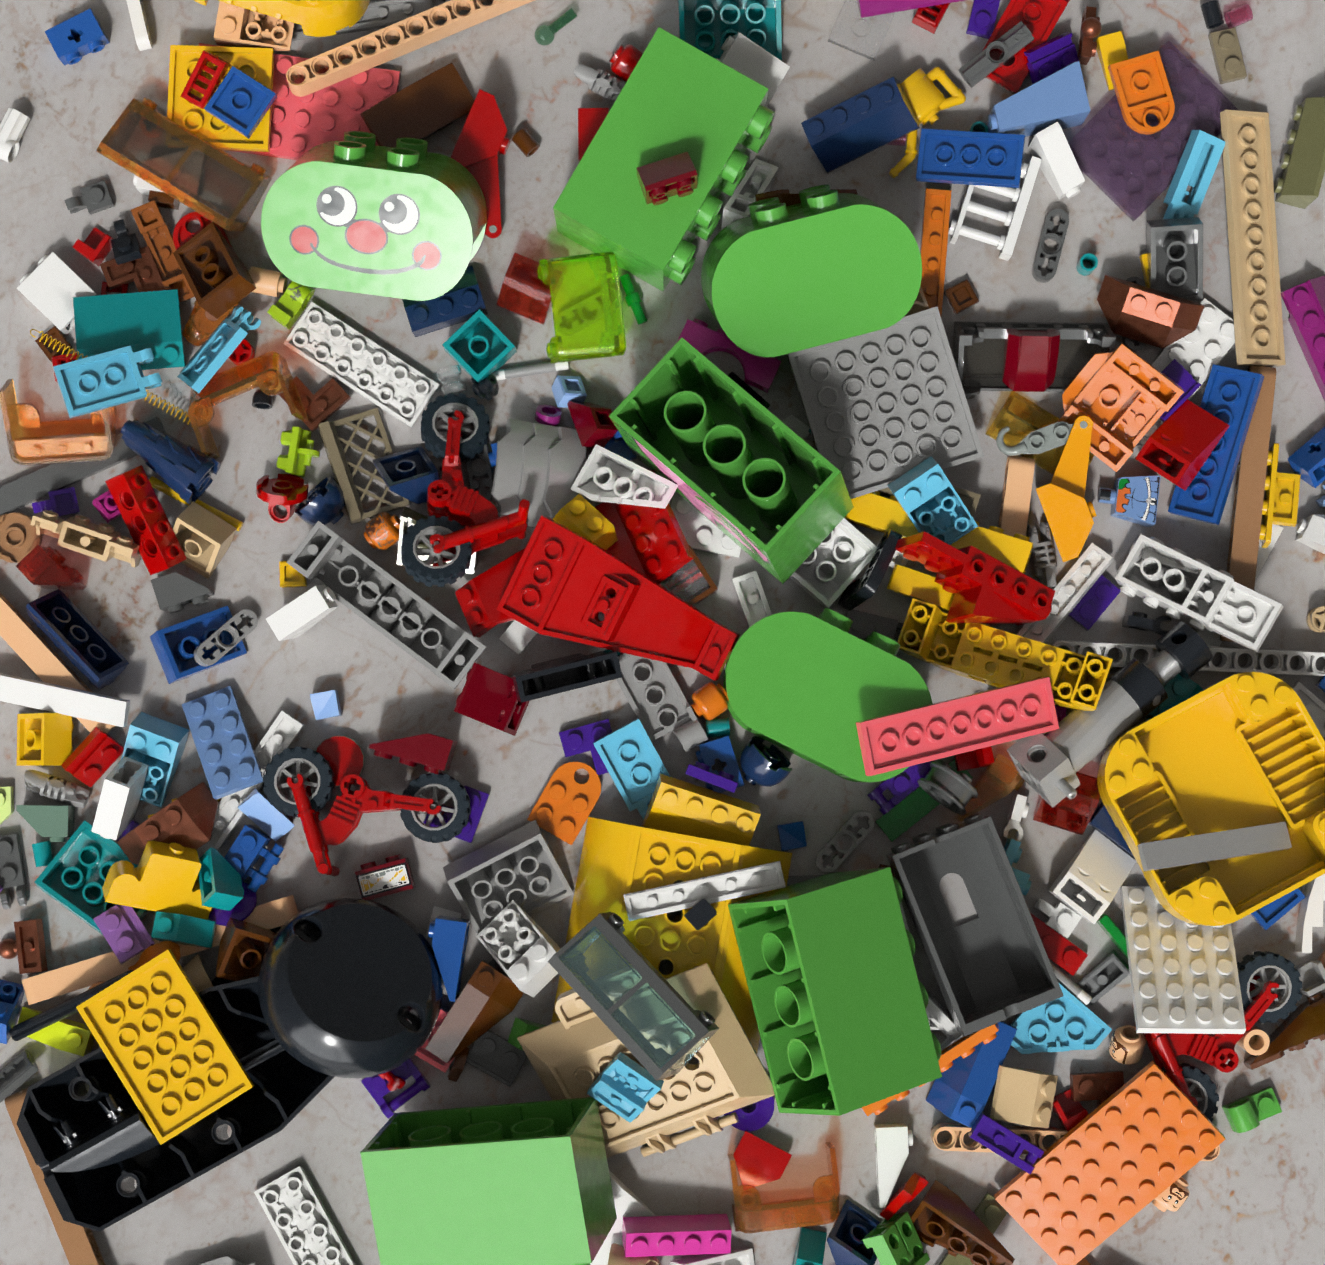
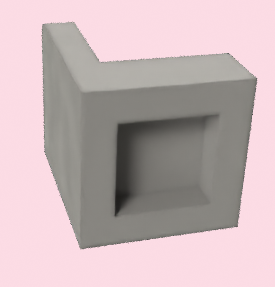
(1312, 977)

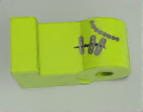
(291, 304)

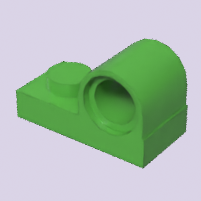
(1249, 1110)

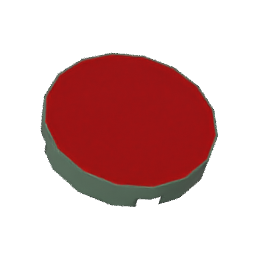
(343, 755)

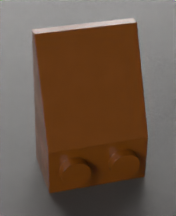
(214, 271)

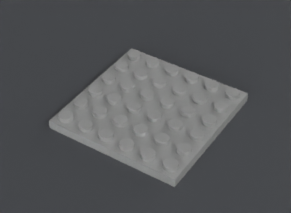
(886, 402)

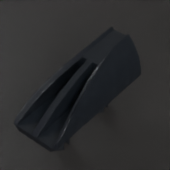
(108, 1143)

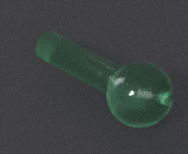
(545, 34)

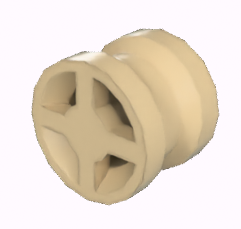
(1311, 619)

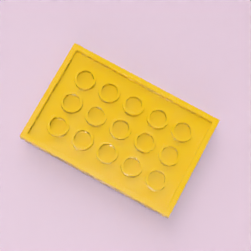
(165, 1046)

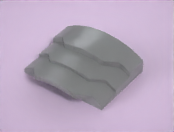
(538, 466)

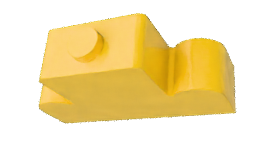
(162, 881)

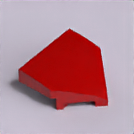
(759, 1160)
(904, 1195)

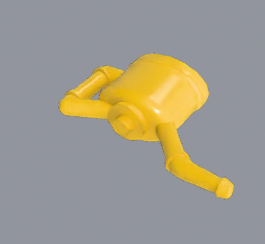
(926, 103)

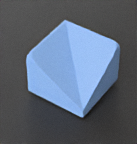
(568, 389)
(326, 704)

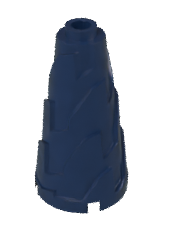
(180, 465)

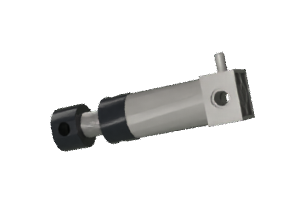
(1053, 759)

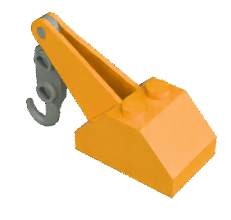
(1065, 496)

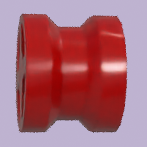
(243, 348)

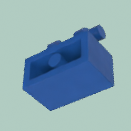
(246, 852)

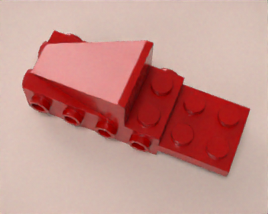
(982, 584)

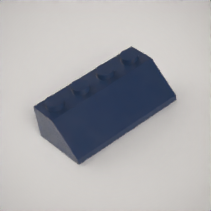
(860, 124)
(77, 638)

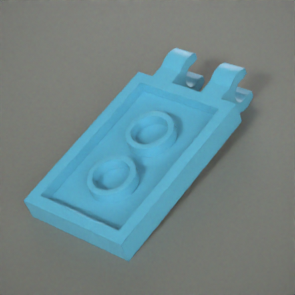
(218, 348)
(105, 380)
(632, 764)

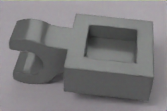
(94, 198)

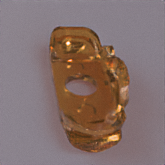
(199, 328)

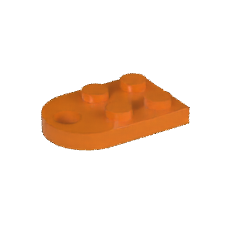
(1143, 90)
(566, 803)

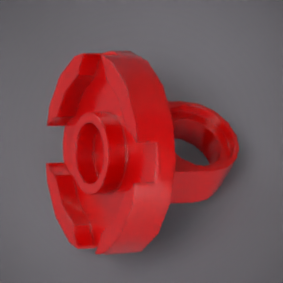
(283, 491)

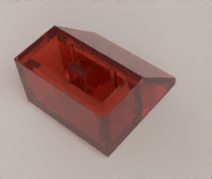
(524, 291)
(47, 570)
(1073, 813)

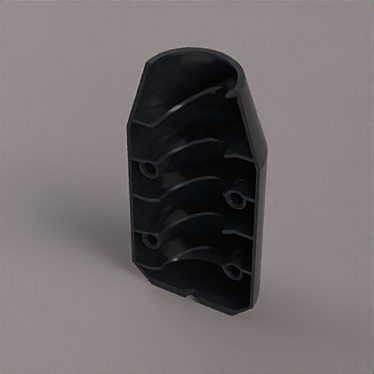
(109, 1193)

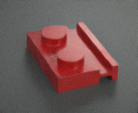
(93, 757)

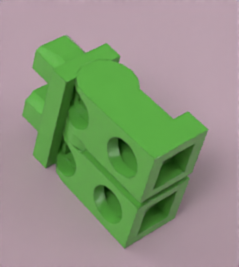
(896, 1242)

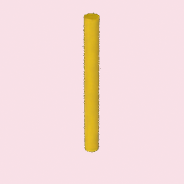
(164, 488)

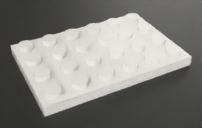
(1179, 970)

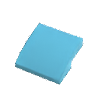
(624, 1087)

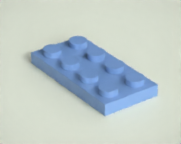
(222, 742)

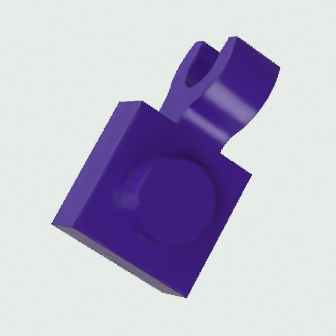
(61, 502)

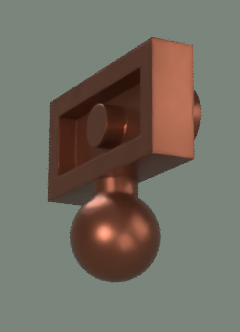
(1090, 29)
(28, 946)

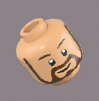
(1127, 1045)
(1173, 1196)

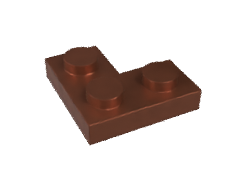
(141, 271)
(321, 404)
(1095, 1085)

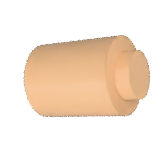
(268, 281)
(1254, 1041)

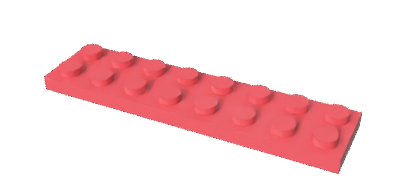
(957, 726)

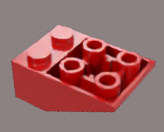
(1182, 444)

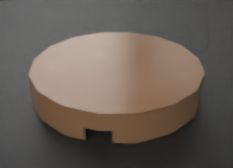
(17, 537)

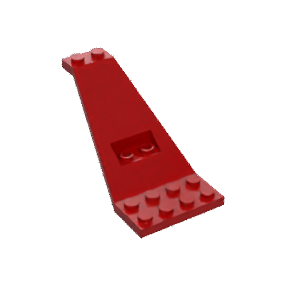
(646, 541)
(567, 583)

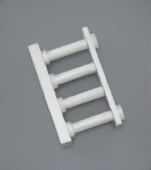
(1012, 219)

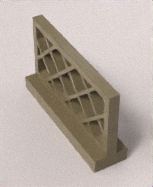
(341, 469)

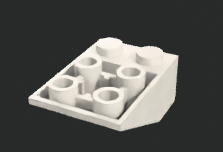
(1093, 877)
(520, 948)

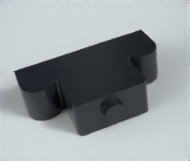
(566, 674)

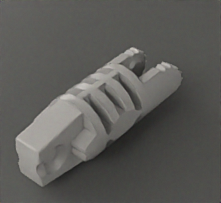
(600, 81)
(1043, 554)
(56, 788)

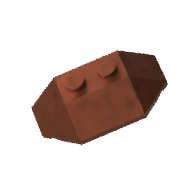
(1146, 312)
(184, 821)

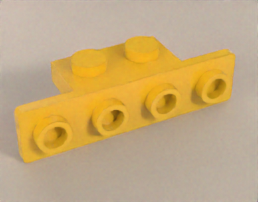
(1281, 498)

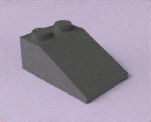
(1176, 256)

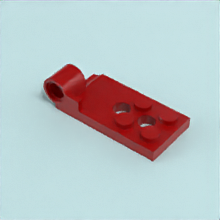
(1040, 19)

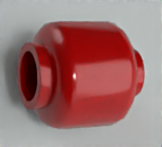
(625, 60)

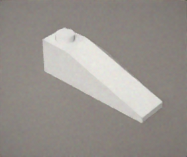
(620, 481)

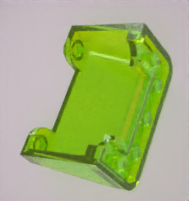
(584, 307)

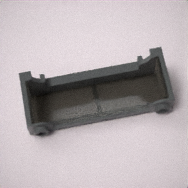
(980, 351)

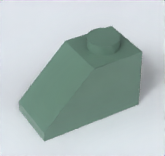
(50, 820)

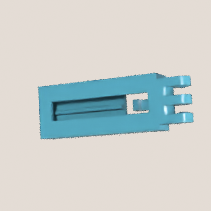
(1195, 170)

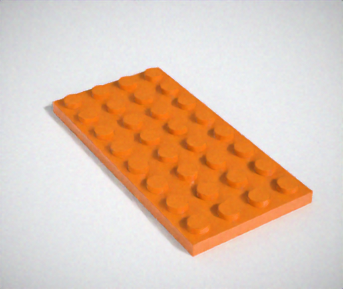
(1110, 1166)

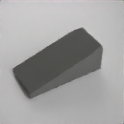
(1104, 976)

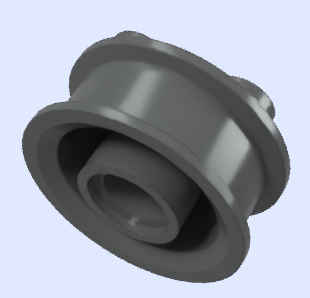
(948, 787)

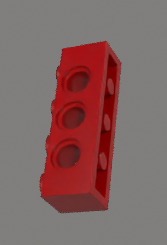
(146, 520)

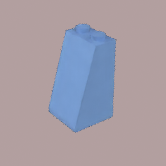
(1052, 99)

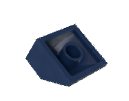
(408, 473)
(847, 1235)

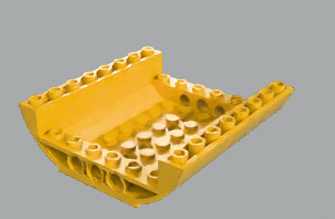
(638, 858)

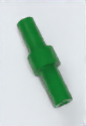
(633, 299)

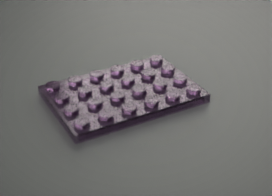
(1140, 166)

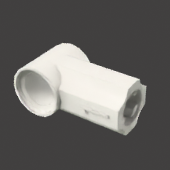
(11, 131)

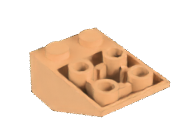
(251, 29)

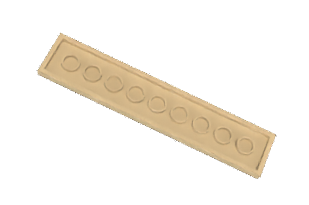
(1252, 238)

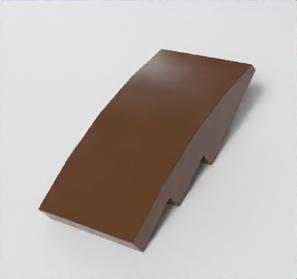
(420, 108)

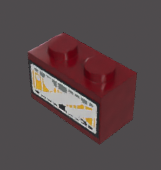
(385, 878)

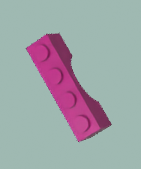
(757, 370)

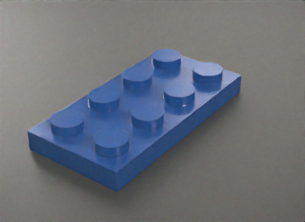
(970, 158)

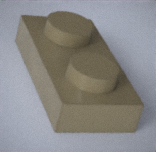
(1227, 55)

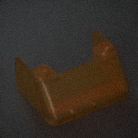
(266, 371)
(55, 441)
(755, 1217)

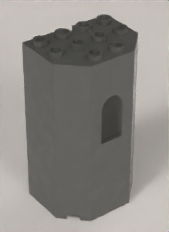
(991, 962)

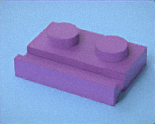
(123, 932)

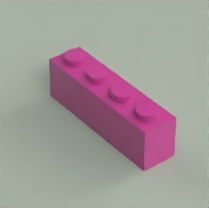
(676, 1235)

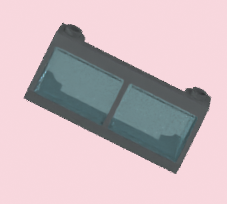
(632, 997)

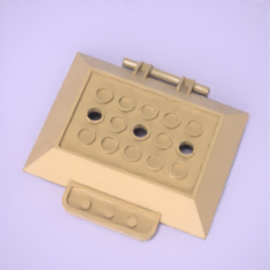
(728, 1074)

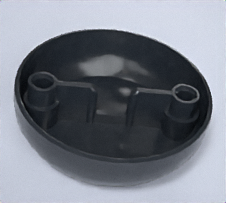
(350, 988)

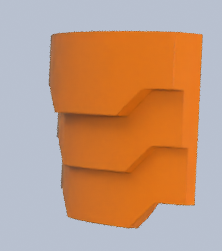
(1121, 398)

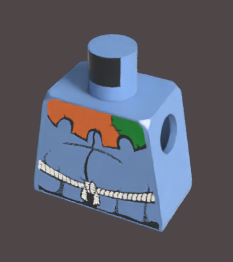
(1133, 499)

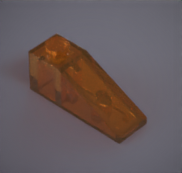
(995, 783)

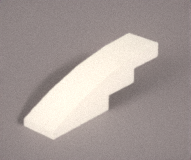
(1310, 914)

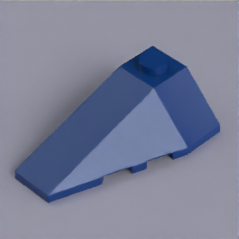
(968, 1083)

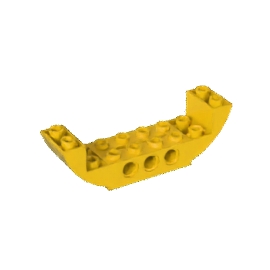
(1002, 657)

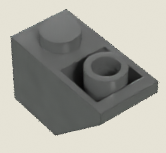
(177, 590)

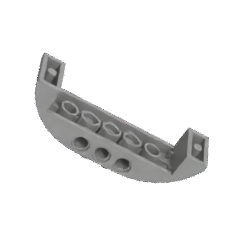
(387, 604)

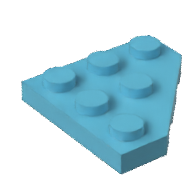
(1058, 1027)

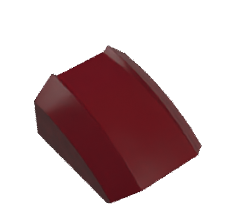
(1030, 359)

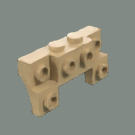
(86, 537)

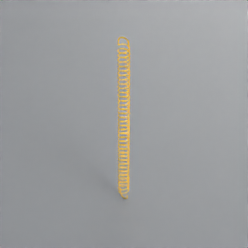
(78, 356)

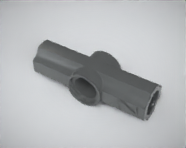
(983, 64)

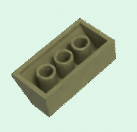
(1305, 159)

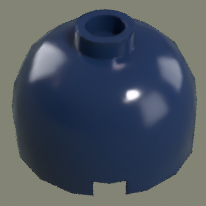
(323, 503)
(763, 764)

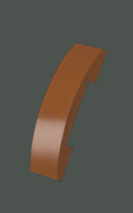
(161, 245)

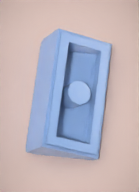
(265, 815)

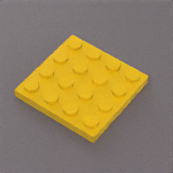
(254, 62)

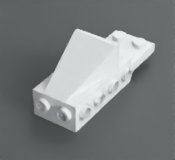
(1196, 593)

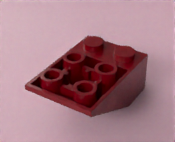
(491, 699)
(425, 749)

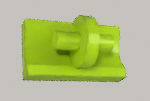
(299, 452)

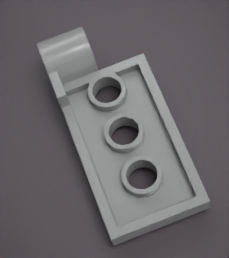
(685, 725)

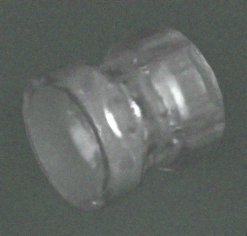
(451, 380)

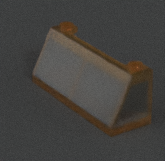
(185, 165)

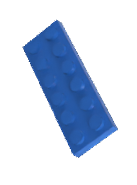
(1231, 398)

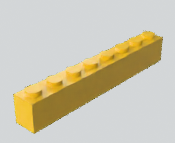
(884, 513)

